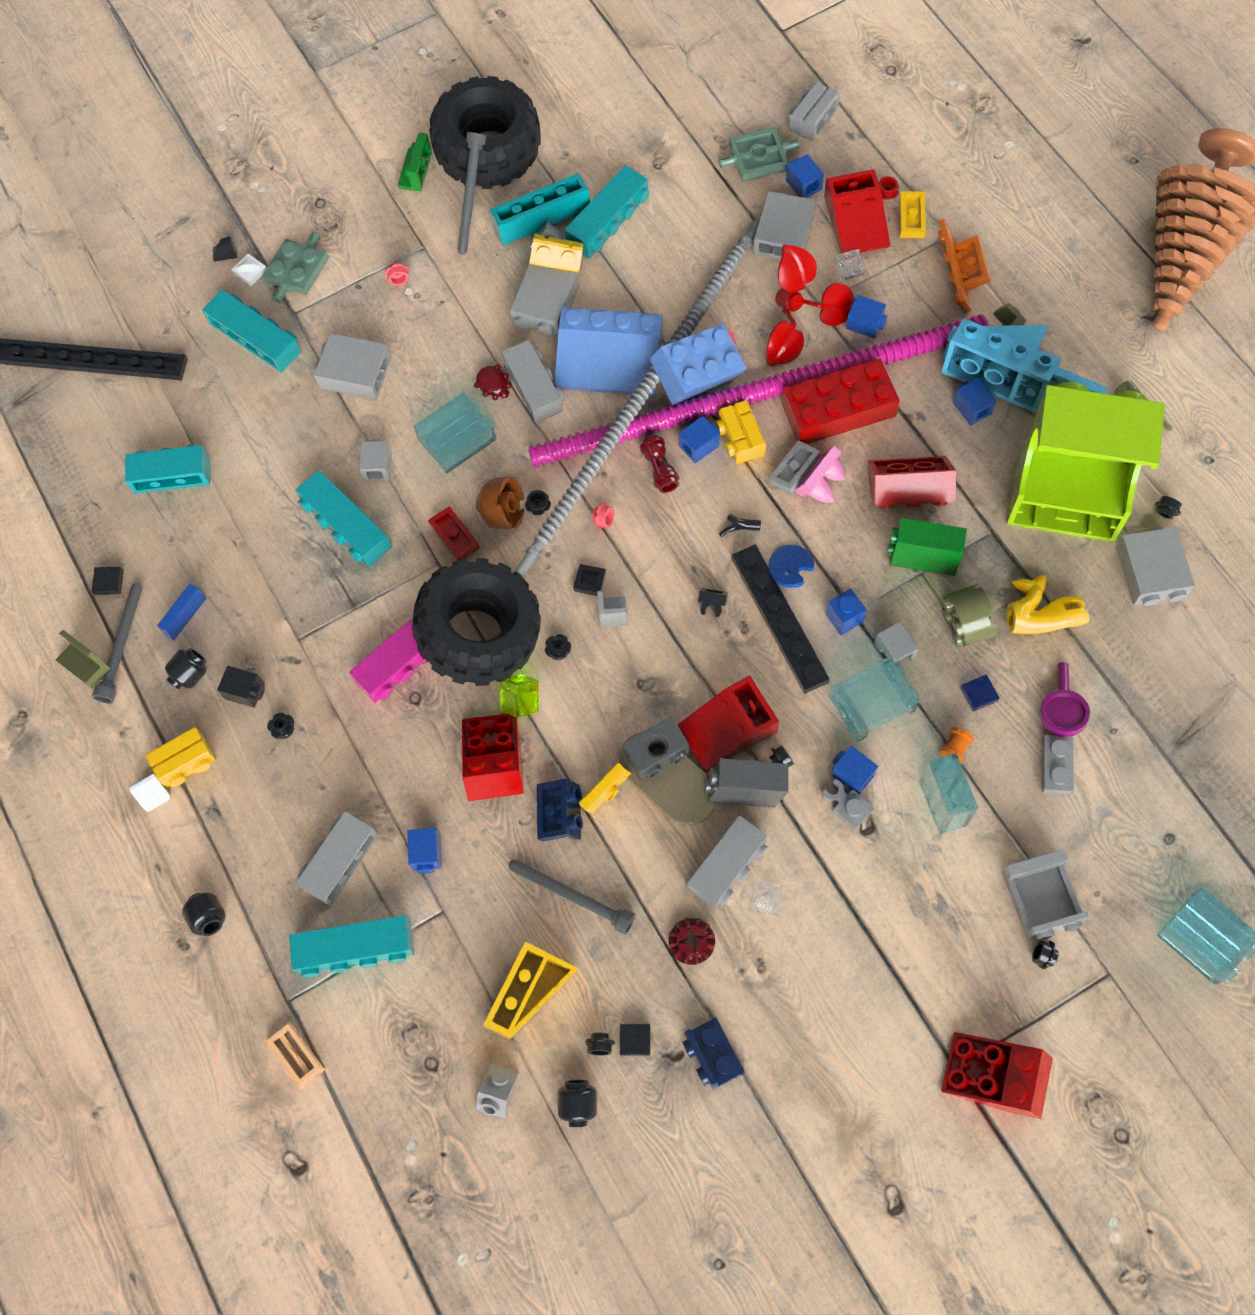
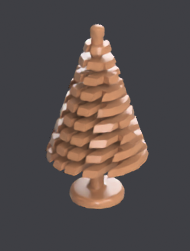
(1200, 219)

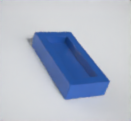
(181, 612)

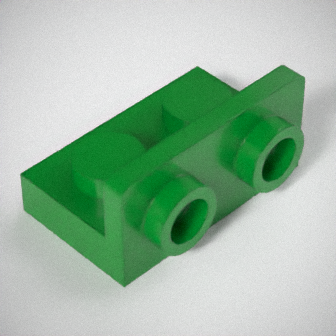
(416, 164)

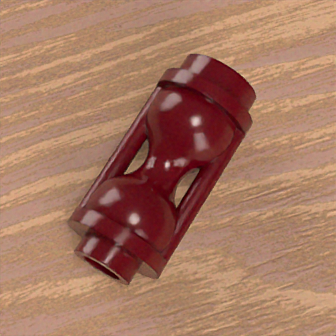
(664, 474)

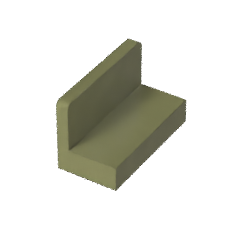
(82, 661)

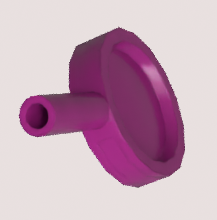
(1064, 710)

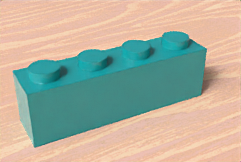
(608, 210)
(531, 211)
(252, 330)
(343, 518)
(351, 945)

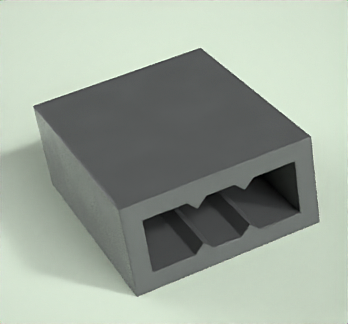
(747, 782)

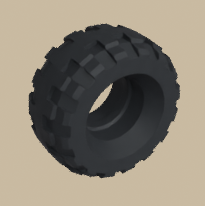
(482, 107)
(483, 589)

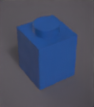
(804, 176)
(866, 316)
(974, 401)
(699, 439)
(845, 611)
(853, 769)
(424, 850)

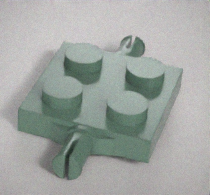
(758, 153)
(295, 267)

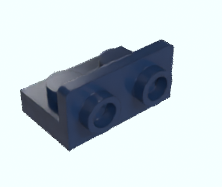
(559, 810)
(713, 1053)

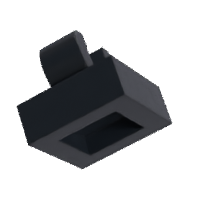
(712, 597)

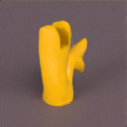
(1059, 614)

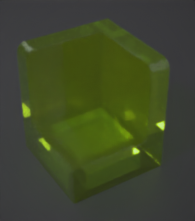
(519, 695)

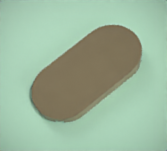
(676, 790)

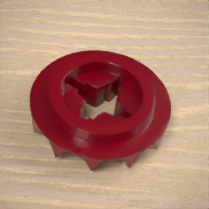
(684, 952)

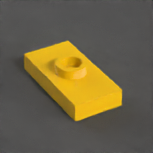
(605, 789)

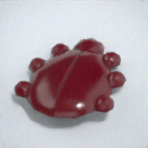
(493, 382)

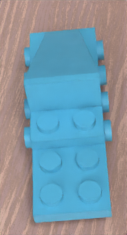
(1007, 357)

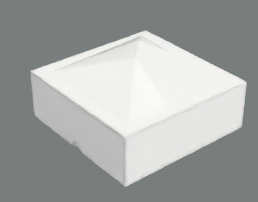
(249, 270)

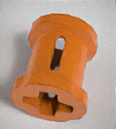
(957, 743)

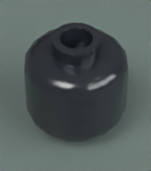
(185, 668)
(204, 914)
(577, 1102)

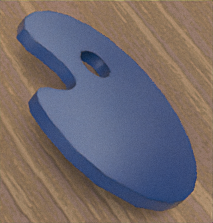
(790, 560)

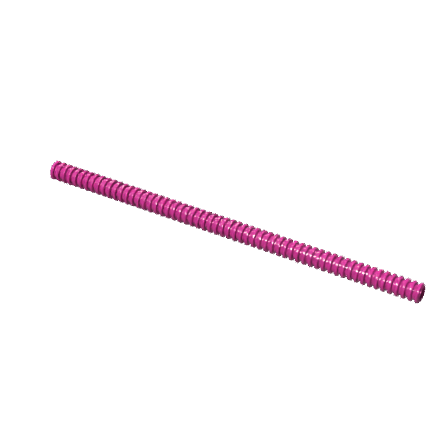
(749, 392)

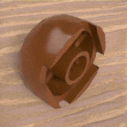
(500, 503)

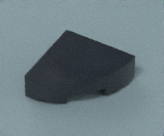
(224, 250)

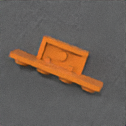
(966, 262)

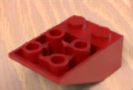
(857, 211)
(729, 723)
(491, 757)
(998, 1074)

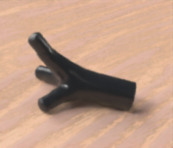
(740, 524)

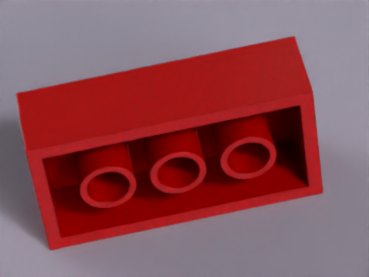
(840, 401)

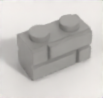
(813, 111)

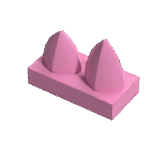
(815, 484)

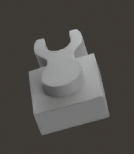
(851, 807)

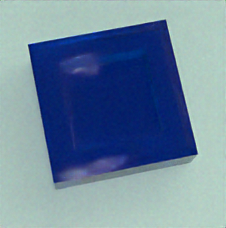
(979, 693)

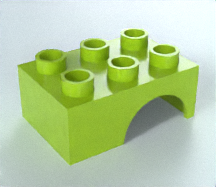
(1084, 461)

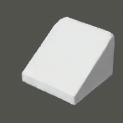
(150, 792)

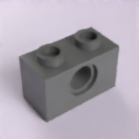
(665, 735)

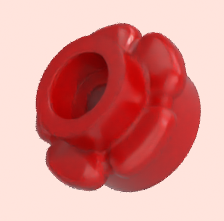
(889, 187)

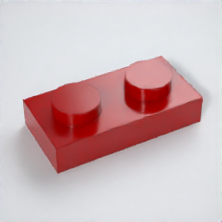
(453, 534)

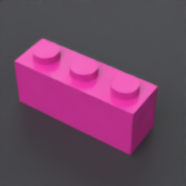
(388, 664)

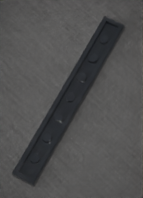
(92, 359)

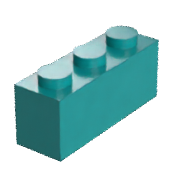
(167, 469)

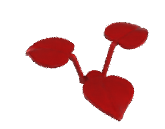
(794, 271)

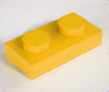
(912, 214)

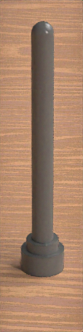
(475, 143)
(105, 690)
(620, 919)

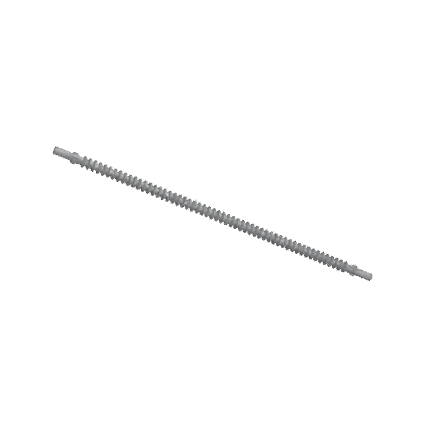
(633, 405)

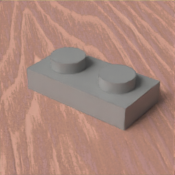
(794, 467)
(1057, 765)

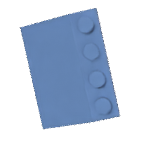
(605, 349)

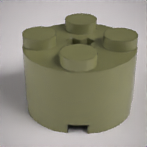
(969, 614)

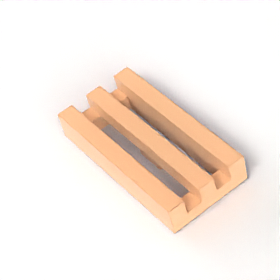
(309, 1074)

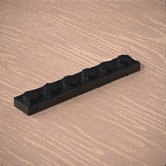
(780, 619)

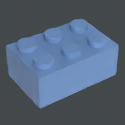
(697, 363)

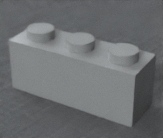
(533, 381)
(336, 858)
(728, 863)

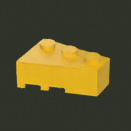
(527, 988)

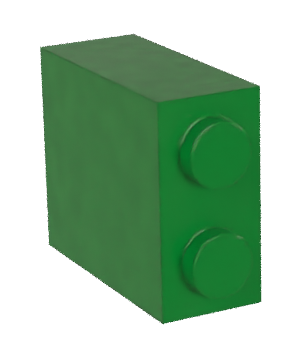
(927, 546)

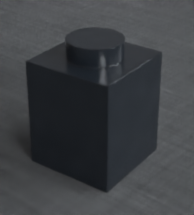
(241, 686)

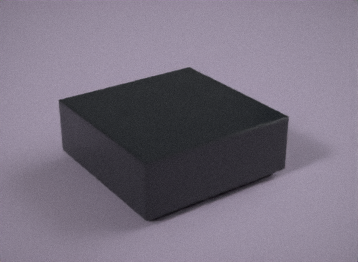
(589, 579)
(107, 580)
(634, 1039)

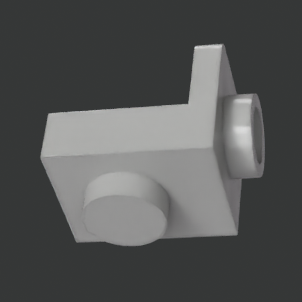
(496, 1090)

